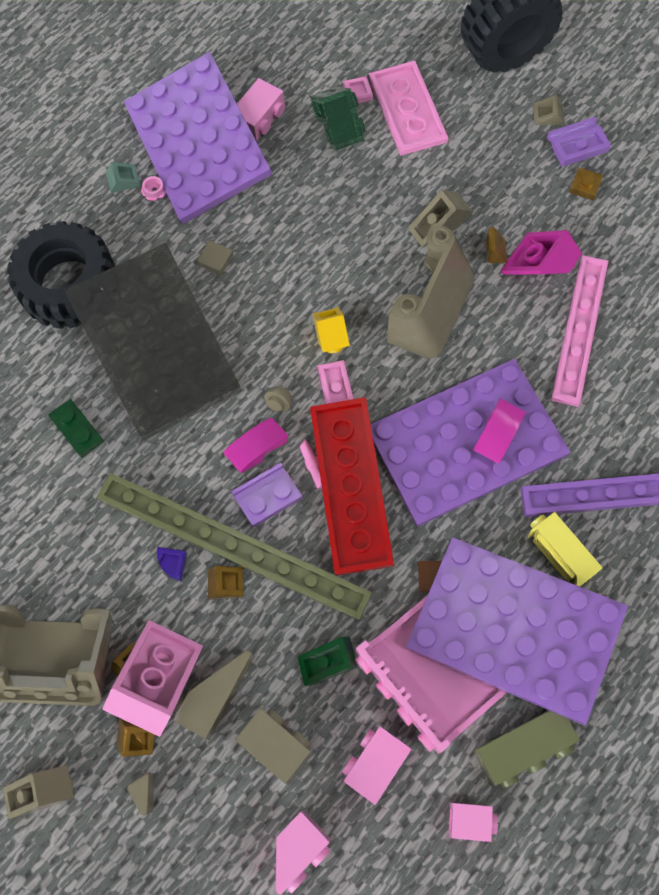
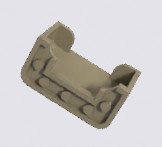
(426, 322)
(53, 659)

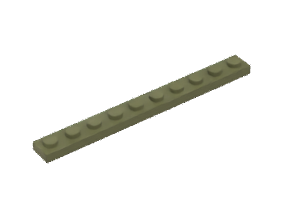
(235, 547)

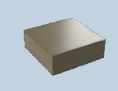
(215, 257)

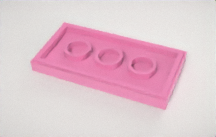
(408, 108)

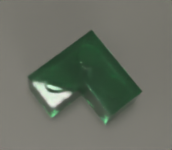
(339, 116)

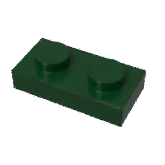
(76, 428)
(327, 661)

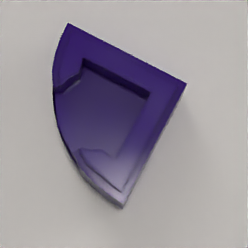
(172, 562)

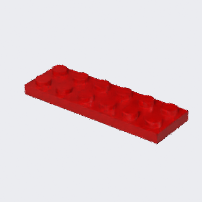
(351, 487)

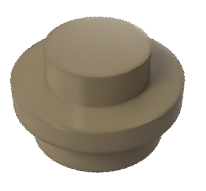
(278, 398)

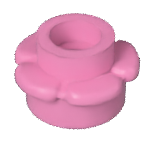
(153, 183)

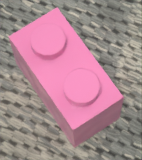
(261, 106)
(376, 764)

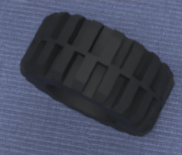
(509, 31)
(41, 253)

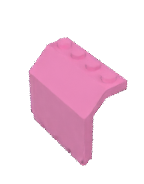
(428, 693)

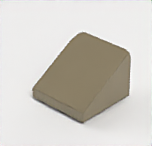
(549, 111)
(143, 793)

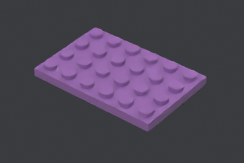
(197, 138)
(433, 442)
(518, 630)

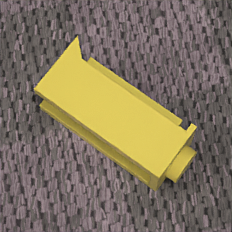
(563, 549)

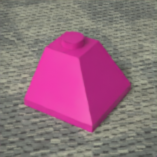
(543, 254)

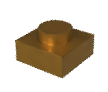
(586, 183)

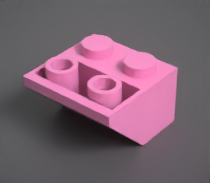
(296, 848)

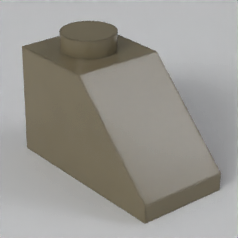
(445, 209)
(38, 791)

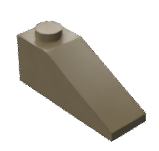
(208, 701)

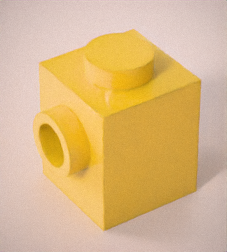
(331, 330)

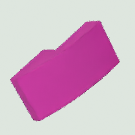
(499, 430)
(254, 444)

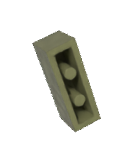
(526, 748)

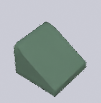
(122, 177)

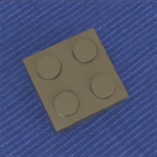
(274, 745)

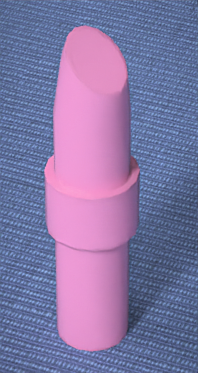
(311, 462)

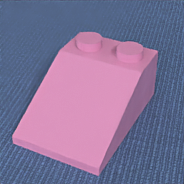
(153, 678)

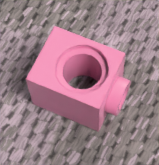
(472, 822)

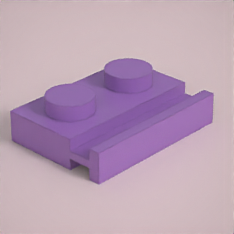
(578, 141)
(267, 495)

